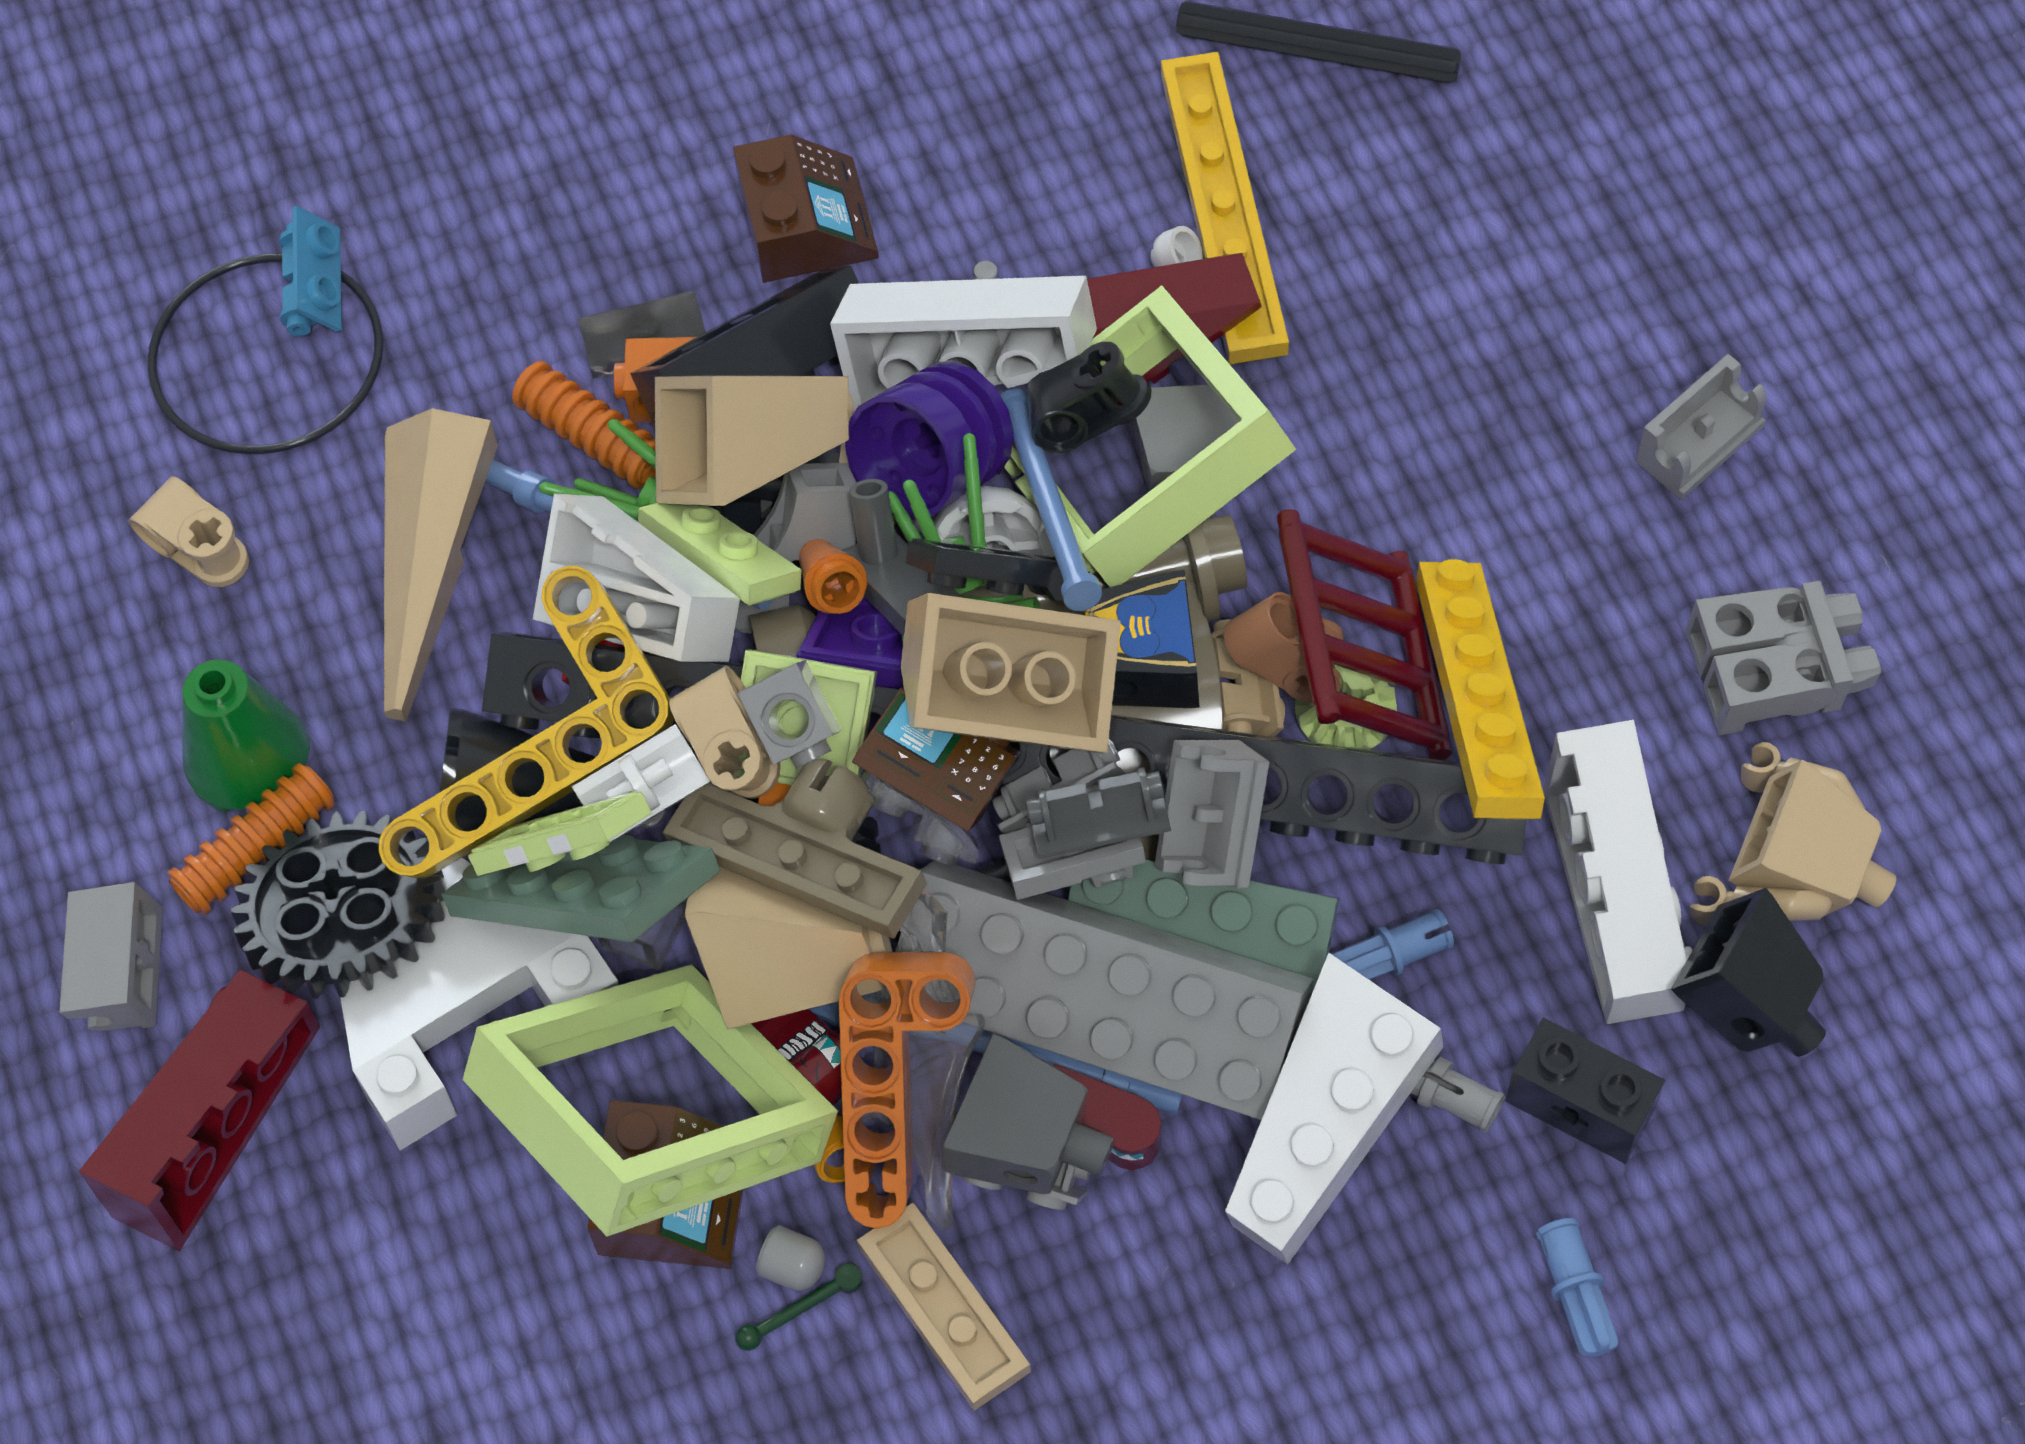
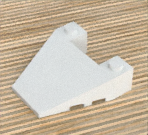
(453, 983)

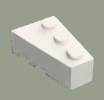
(657, 591)

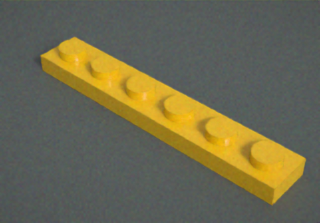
(1223, 194)
(1479, 691)

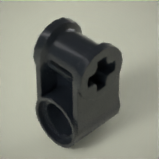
(1081, 398)

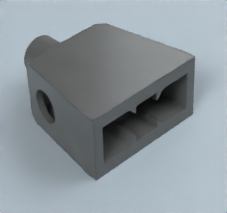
(1022, 1124)

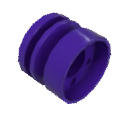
(919, 434)

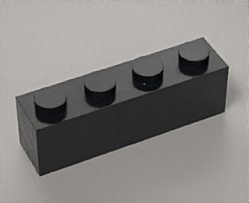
(774, 338)

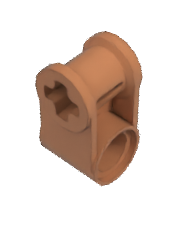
(1269, 644)

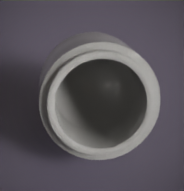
(790, 1259)

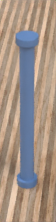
(1079, 588)

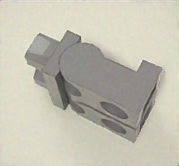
(1778, 653)

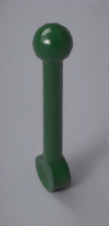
(847, 1280)

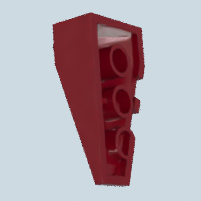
(1211, 291)

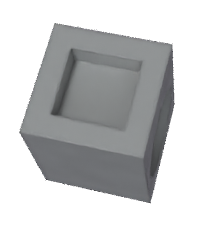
(762, 706)

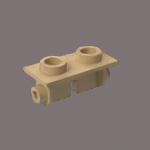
(1250, 703)

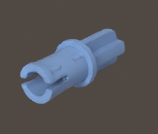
(1397, 947)
(1577, 1287)

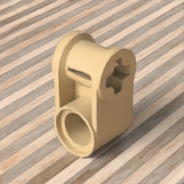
(191, 533)
(721, 732)

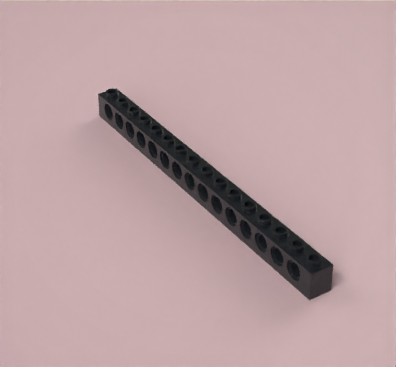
(522, 660)

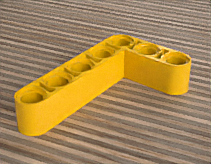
(548, 747)

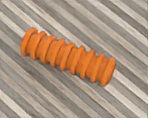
(582, 420)
(225, 859)

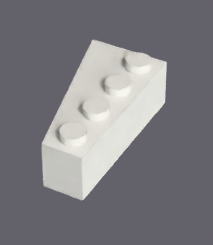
(1616, 870)
(1333, 1099)

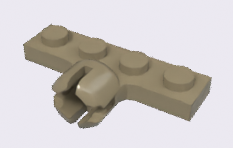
(805, 846)

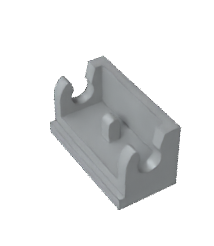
(1701, 428)
(1212, 812)
(111, 957)

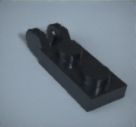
(1002, 569)

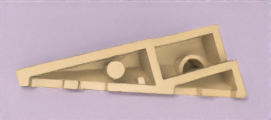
(431, 491)

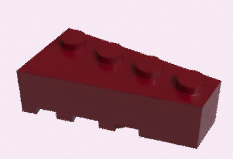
(200, 1110)

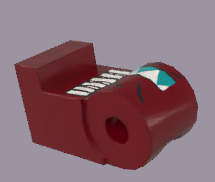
(809, 1048)
(1123, 1116)

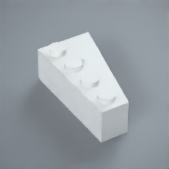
(993, 325)

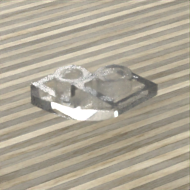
(939, 836)

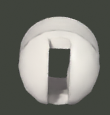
(1176, 247)

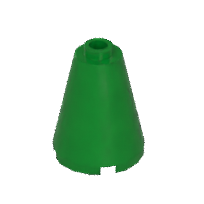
(236, 736)

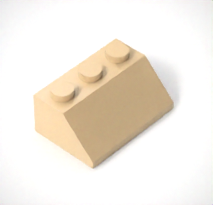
(1009, 672)

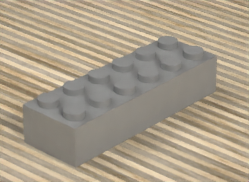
(1121, 991)

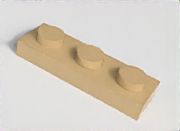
(944, 1307)

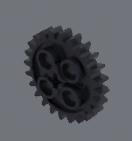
(333, 908)

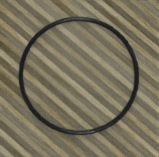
(268, 448)

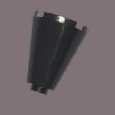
(480, 740)

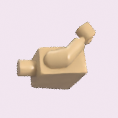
(1804, 843)

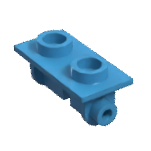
(314, 265)

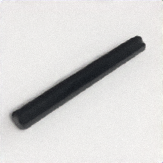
(1318, 41)

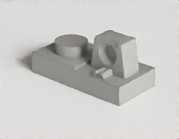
(1037, 876)

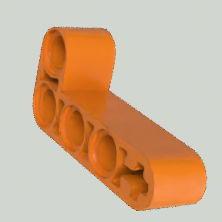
(889, 1088)

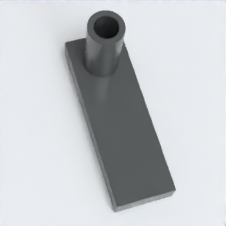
(884, 555)

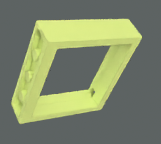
(1202, 484)
(655, 1184)

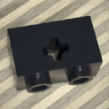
(1584, 1090)

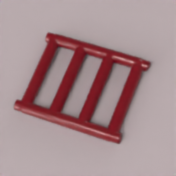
(1324, 650)

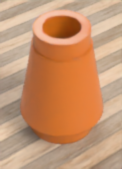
(831, 576)

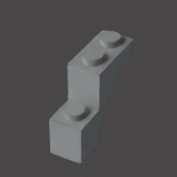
(809, 507)

